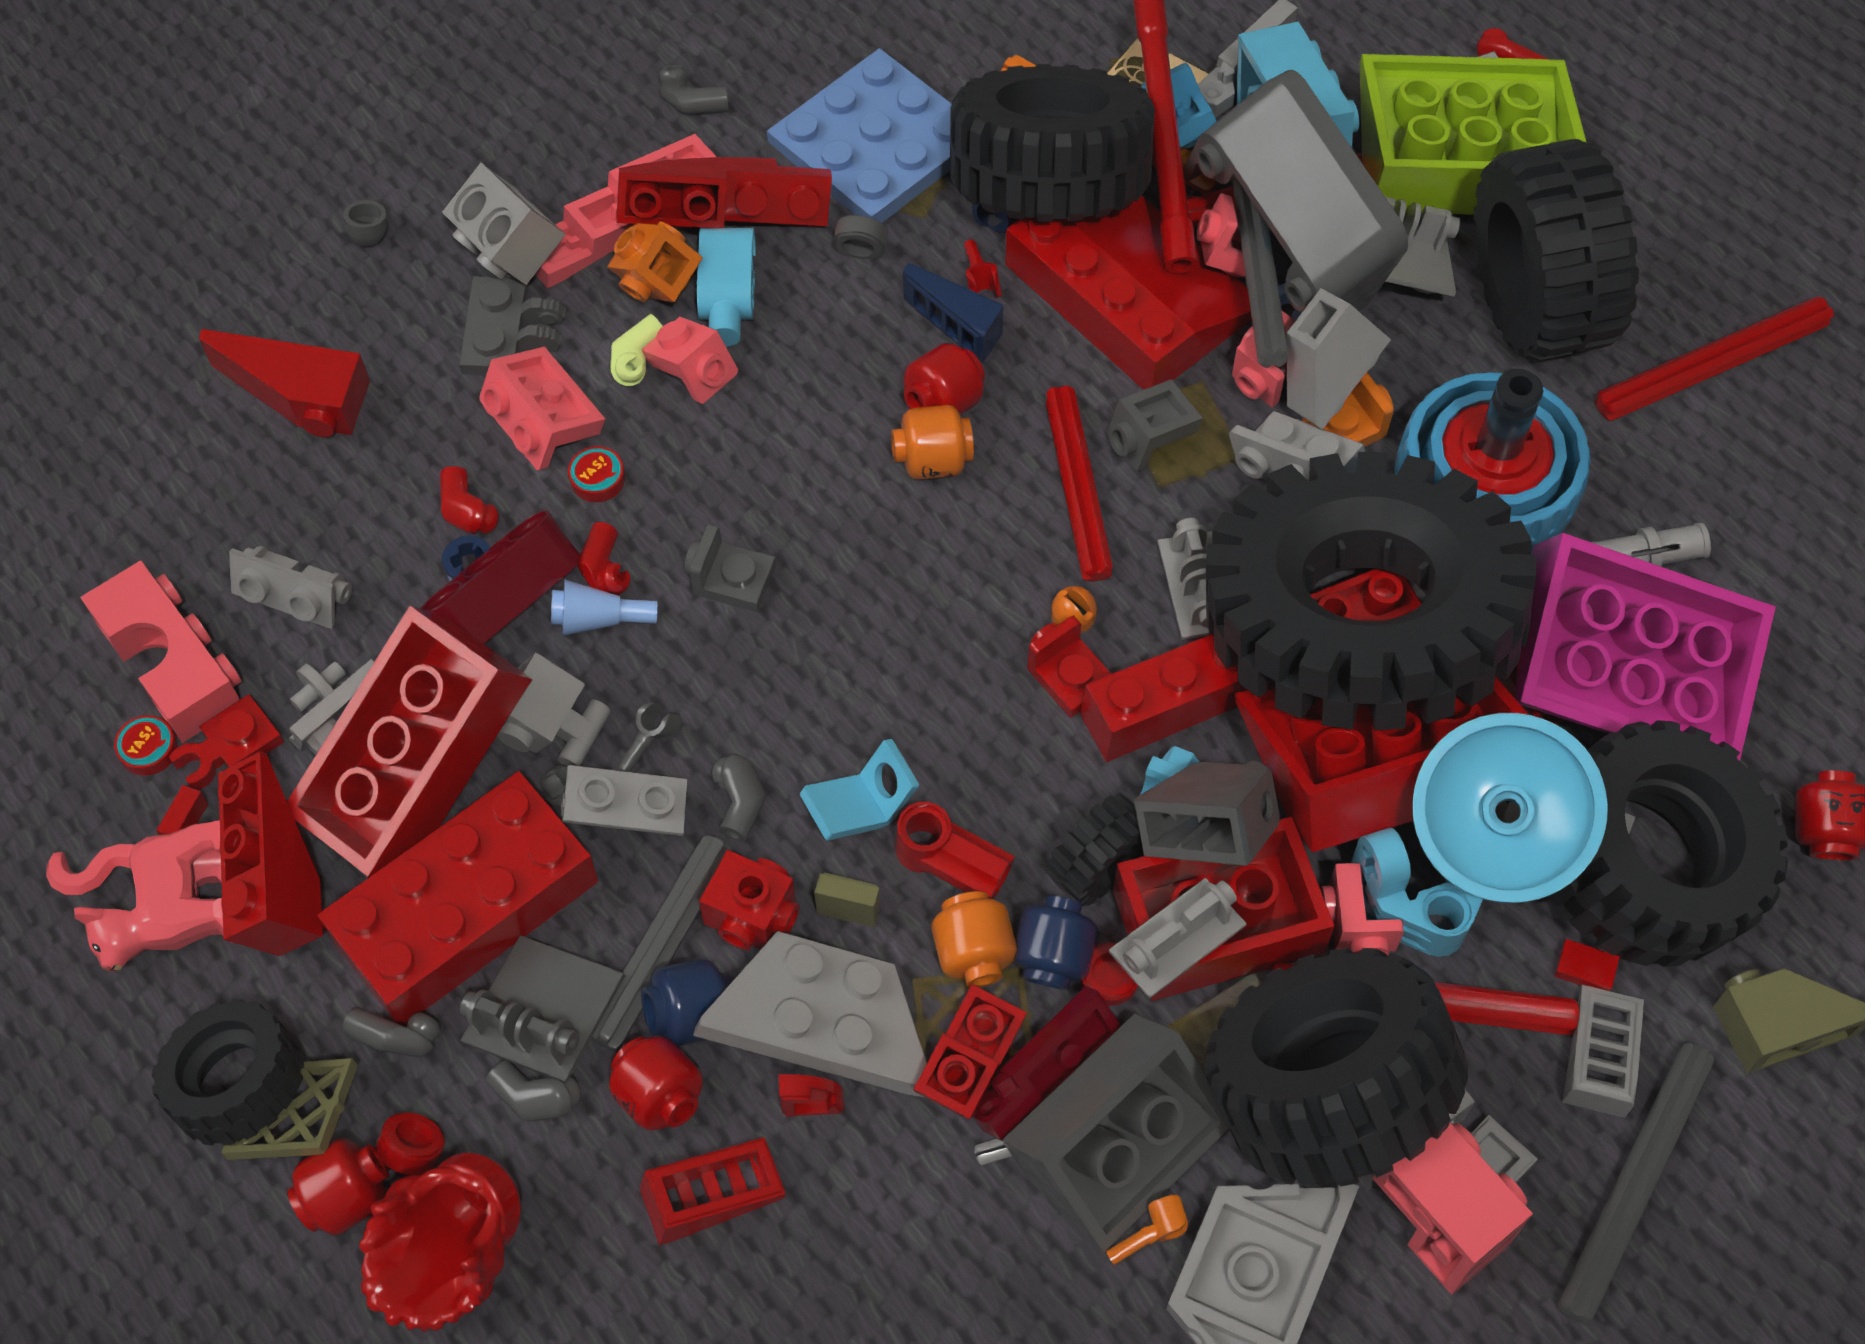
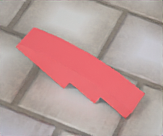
(592, 221)

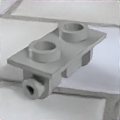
(275, 582)
(624, 800)
(1179, 936)

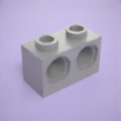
(501, 225)

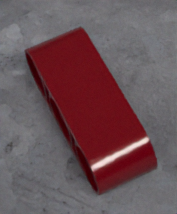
(506, 577)

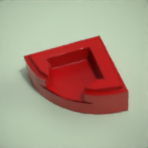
(807, 1095)

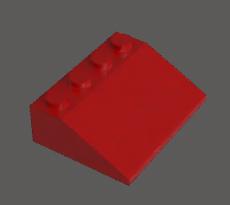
(1116, 292)
(1347, 779)

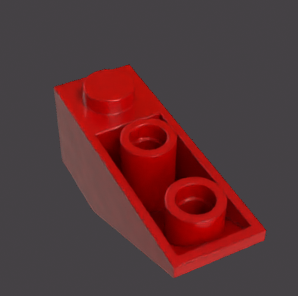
(265, 868)

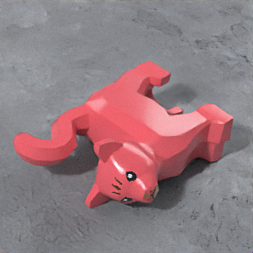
(167, 893)

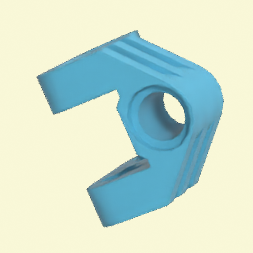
(1384, 881)

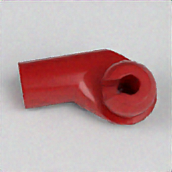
(1497, 41)
(462, 508)

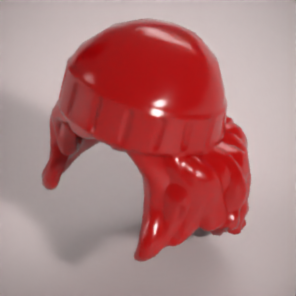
(439, 1241)

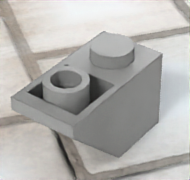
(1328, 356)

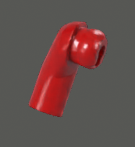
(595, 561)

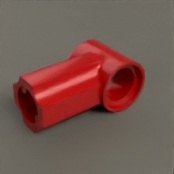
(956, 855)

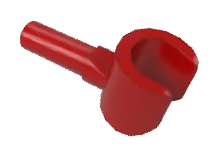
(981, 274)

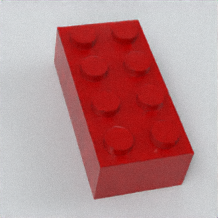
(406, 741)
(459, 898)

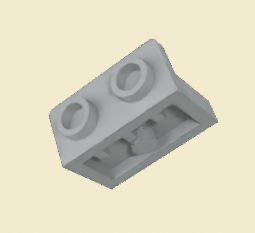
(1286, 442)

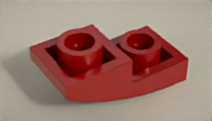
(970, 1052)

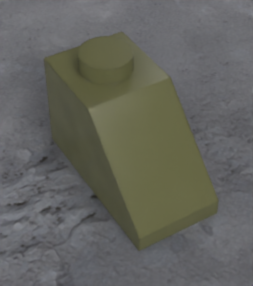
(1784, 1017)

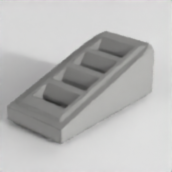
(1593, 1093)

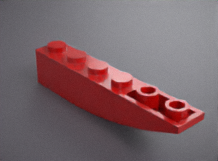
(1194, 685)

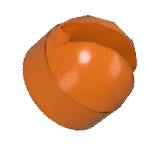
(1064, 608)

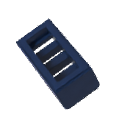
(958, 312)

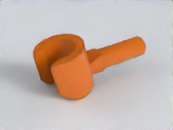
(1168, 1222)

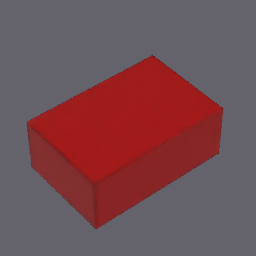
(184, 811)
(1586, 965)

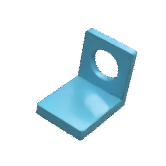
(860, 801)

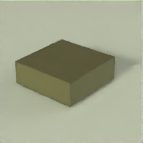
(847, 899)

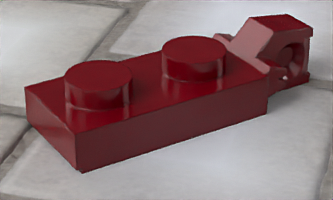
(1046, 1062)

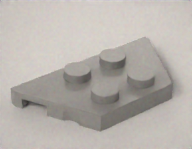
(820, 1013)
(1259, 1263)

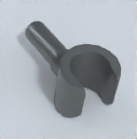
(645, 723)

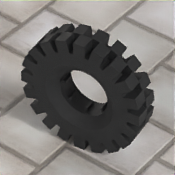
(1436, 535)

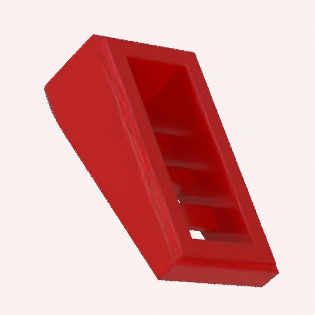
(694, 1218)

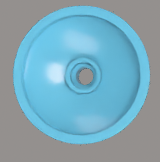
(1518, 762)

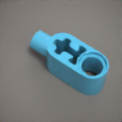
(726, 280)

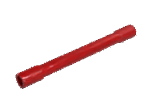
(1176, 225)

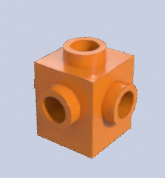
(653, 262)

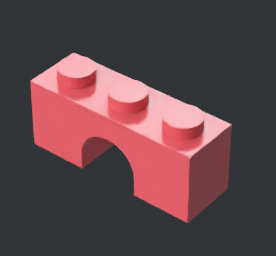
(142, 614)

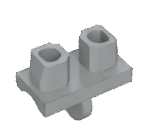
(319, 721)

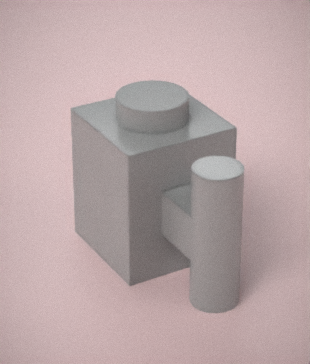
(547, 712)

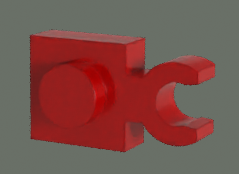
(230, 738)

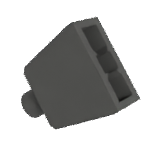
(1209, 813)

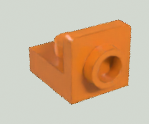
(1364, 414)

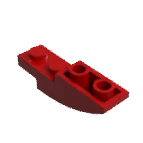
(721, 190)

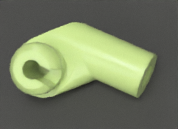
(627, 358)

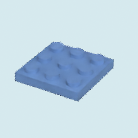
(876, 134)

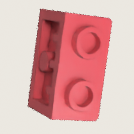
(538, 404)

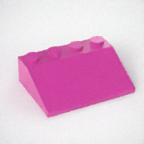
(1639, 644)

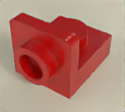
(1064, 663)

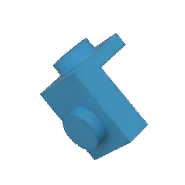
(1191, 107)

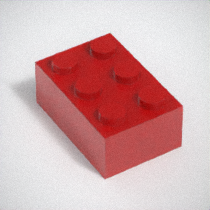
(1274, 898)

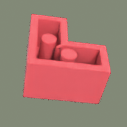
(1458, 1206)

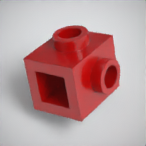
(749, 901)

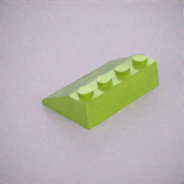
(1445, 118)

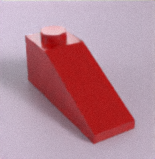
(302, 382)

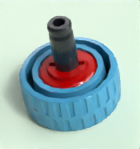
(1510, 440)

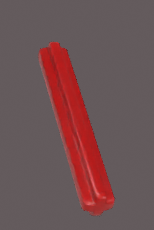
(1079, 484)

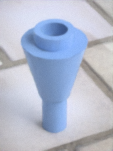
(587, 609)

